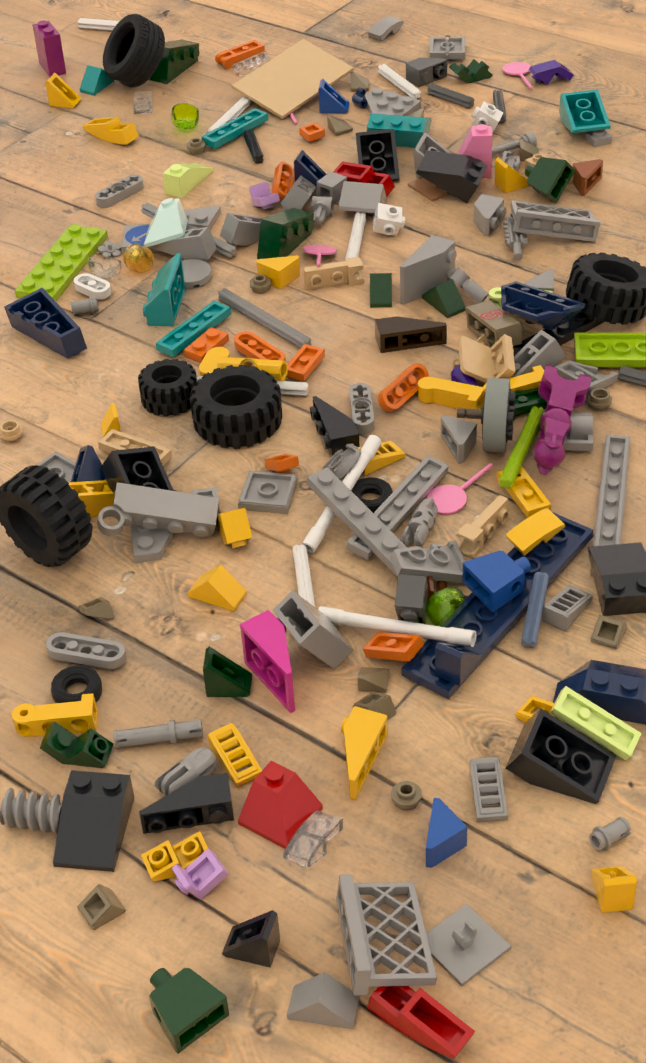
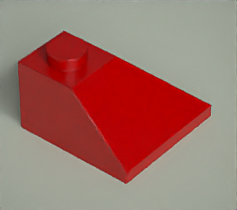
(278, 804)

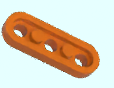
(283, 179)
(256, 347)
(402, 387)

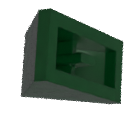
(380, 290)
(445, 299)
(224, 676)

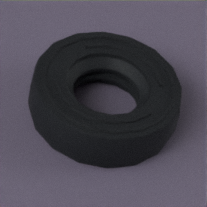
(372, 485)
(73, 675)

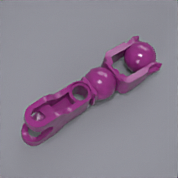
(561, 398)

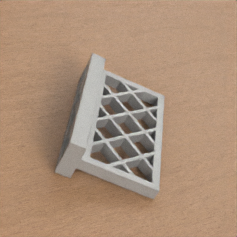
(554, 221)
(359, 952)

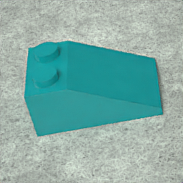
(583, 111)

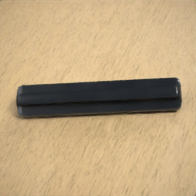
(253, 146)

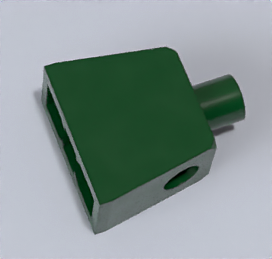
(549, 177)
(186, 1006)

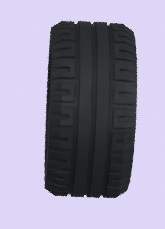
(133, 50)

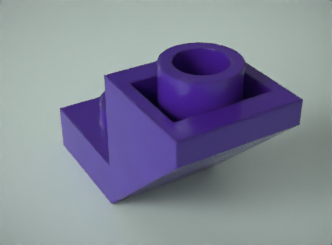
(547, 70)

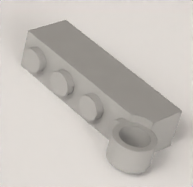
(160, 509)

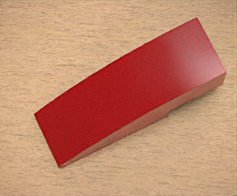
(364, 174)
(421, 1018)

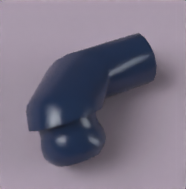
(359, 98)

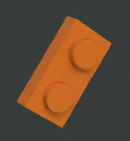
(205, 342)
(305, 362)
(393, 646)

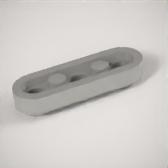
(86, 650)

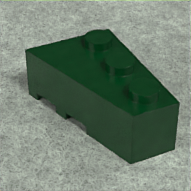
(176, 58)
(283, 232)

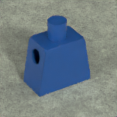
(495, 578)

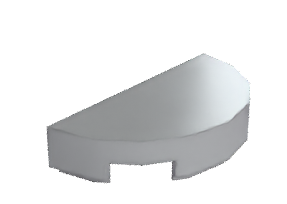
(511, 160)

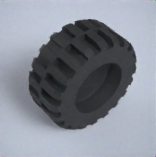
(609, 288)
(236, 406)
(44, 516)

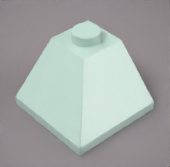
(167, 223)

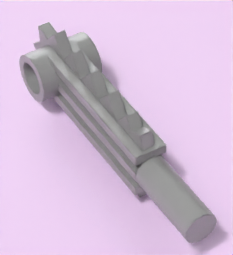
(514, 239)

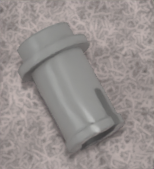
(85, 306)
(604, 836)

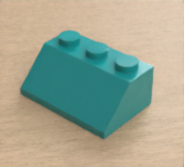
(406, 128)
(166, 294)

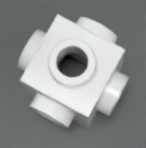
(486, 115)
(388, 219)

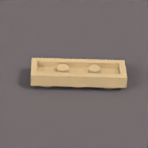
(117, 440)

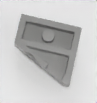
(203, 216)

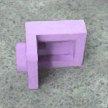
(262, 196)
(200, 875)

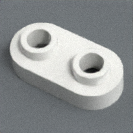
(92, 286)

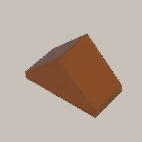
(587, 175)

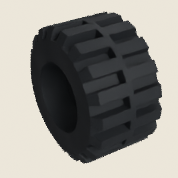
(167, 387)

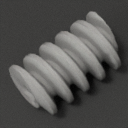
(31, 811)

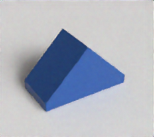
(330, 100)
(445, 834)

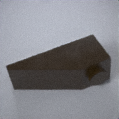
(408, 333)

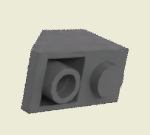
(425, 70)
(411, 598)

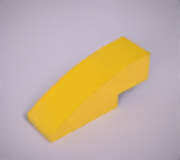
(112, 130)

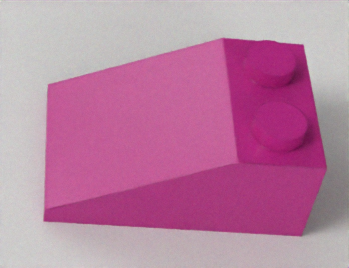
(268, 656)

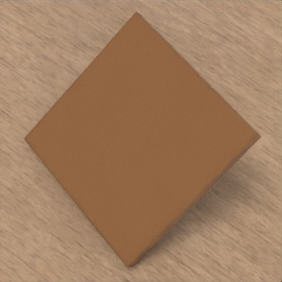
(428, 189)

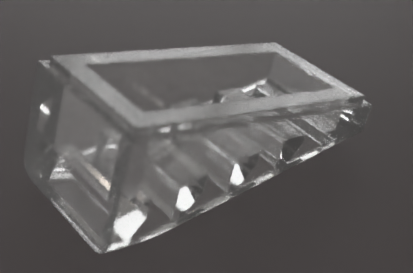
(250, 64)

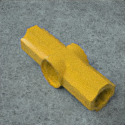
(276, 368)

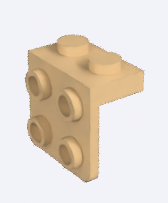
(486, 362)

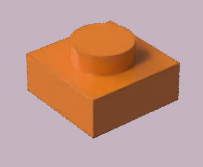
(312, 132)
(281, 463)

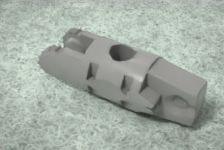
(420, 523)

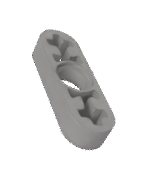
(119, 191)
(360, 414)

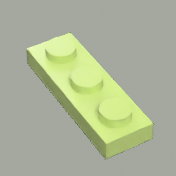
(595, 723)

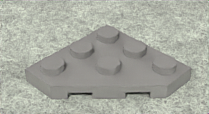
(391, 103)

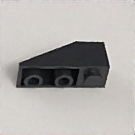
(334, 426)
(194, 804)

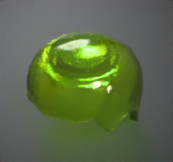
(185, 116)
(442, 604)

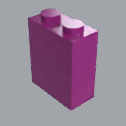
(49, 48)

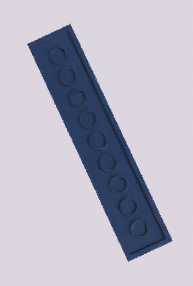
(494, 626)

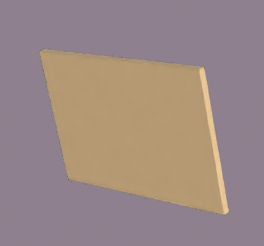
(292, 78)

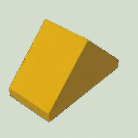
(60, 93)
(507, 178)
(279, 270)
(218, 588)
(614, 888)

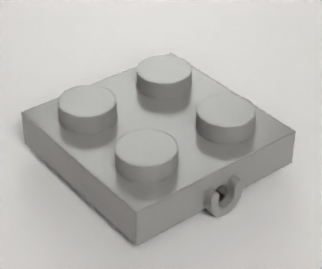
(447, 49)

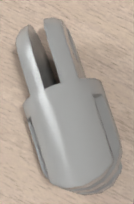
(197, 764)

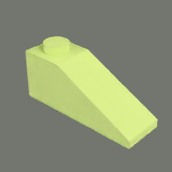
(182, 178)

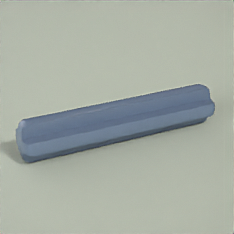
(534, 610)

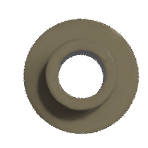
(196, 146)
(260, 284)
(600, 398)
(403, 800)

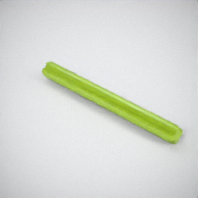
(521, 448)

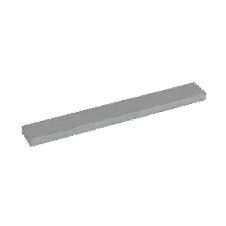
(612, 491)

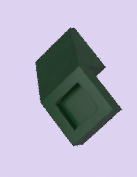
(472, 73)
(86, 750)

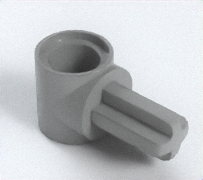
(322, 208)

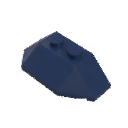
(538, 305)
(611, 687)

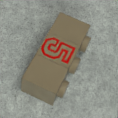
(493, 322)

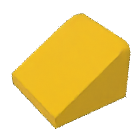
(110, 420)

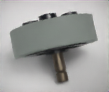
(495, 416)

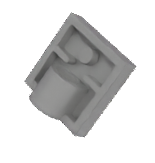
(581, 433)

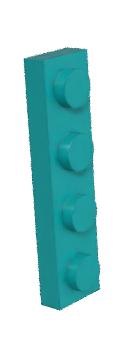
(234, 128)
(192, 328)

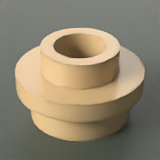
(10, 430)

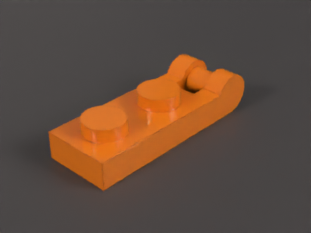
(239, 53)

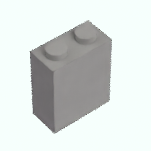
(313, 630)

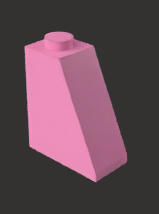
(479, 146)

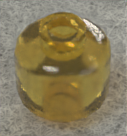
(138, 258)

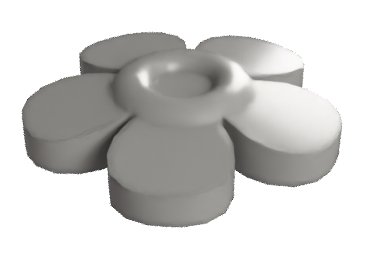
(110, 249)

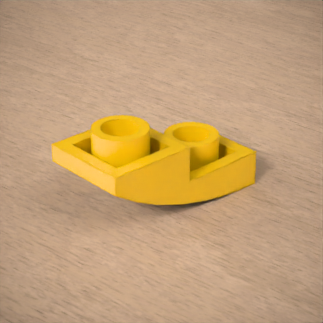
(534, 529)
(164, 856)

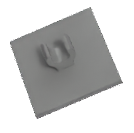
(465, 944)

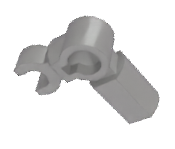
(470, 287)

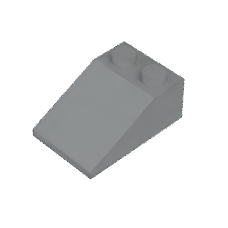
(427, 268)

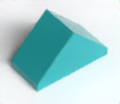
(94, 80)

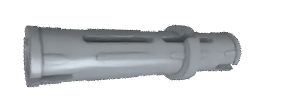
(158, 733)

